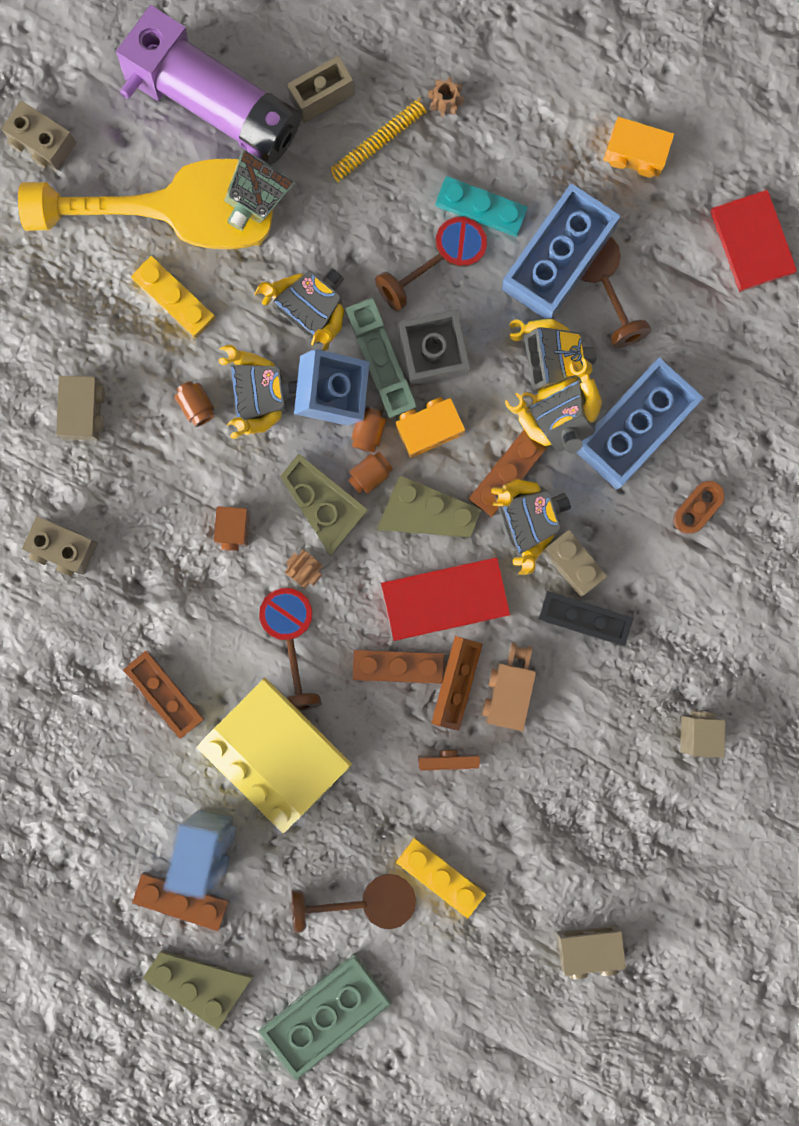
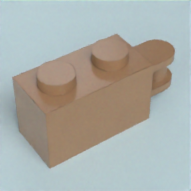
(510, 691)

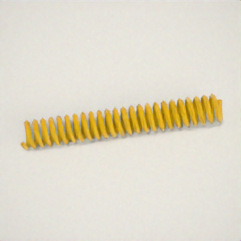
(416, 114)

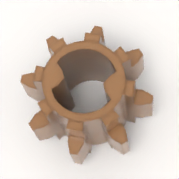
(446, 88)
(304, 568)

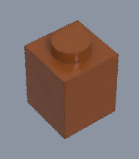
(231, 527)

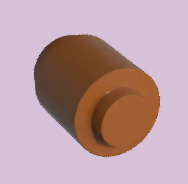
(195, 403)
(369, 432)
(370, 473)

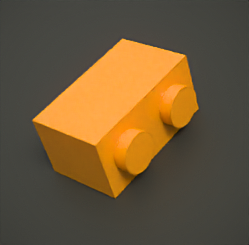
(638, 147)
(429, 427)

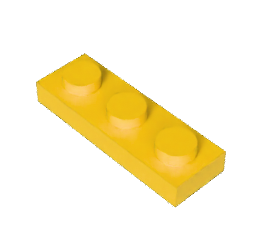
(173, 297)
(441, 877)

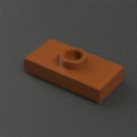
(448, 761)

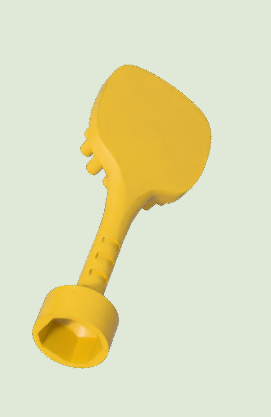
(189, 204)

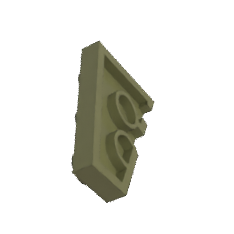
(323, 503)
(427, 511)
(197, 986)

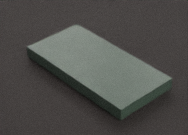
(324, 1016)

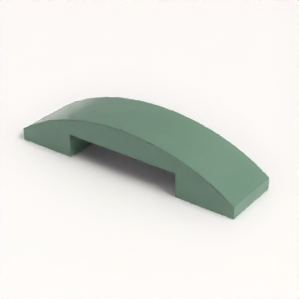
(382, 360)

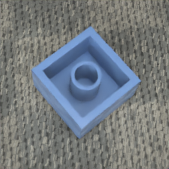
(331, 387)

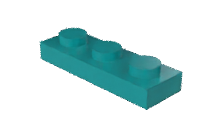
(481, 206)

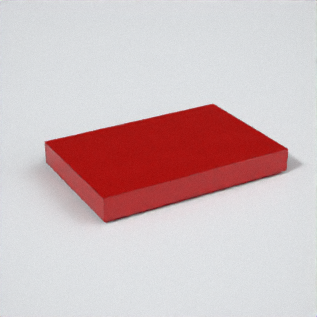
(753, 240)

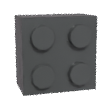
(433, 348)

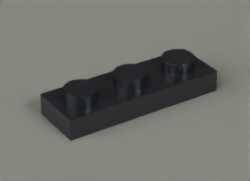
(585, 618)

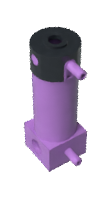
(163, 62)

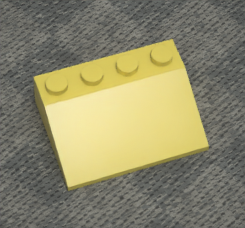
(274, 755)

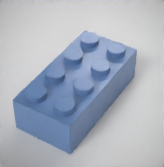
(560, 252)
(639, 423)
(200, 853)

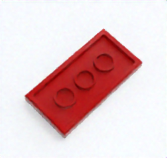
(445, 599)

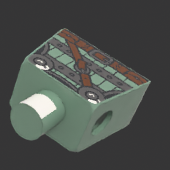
(254, 190)

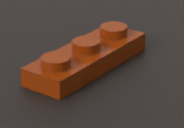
(511, 466)
(398, 666)
(457, 683)
(163, 694)
(196, 910)

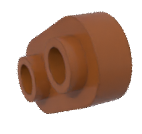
(698, 508)

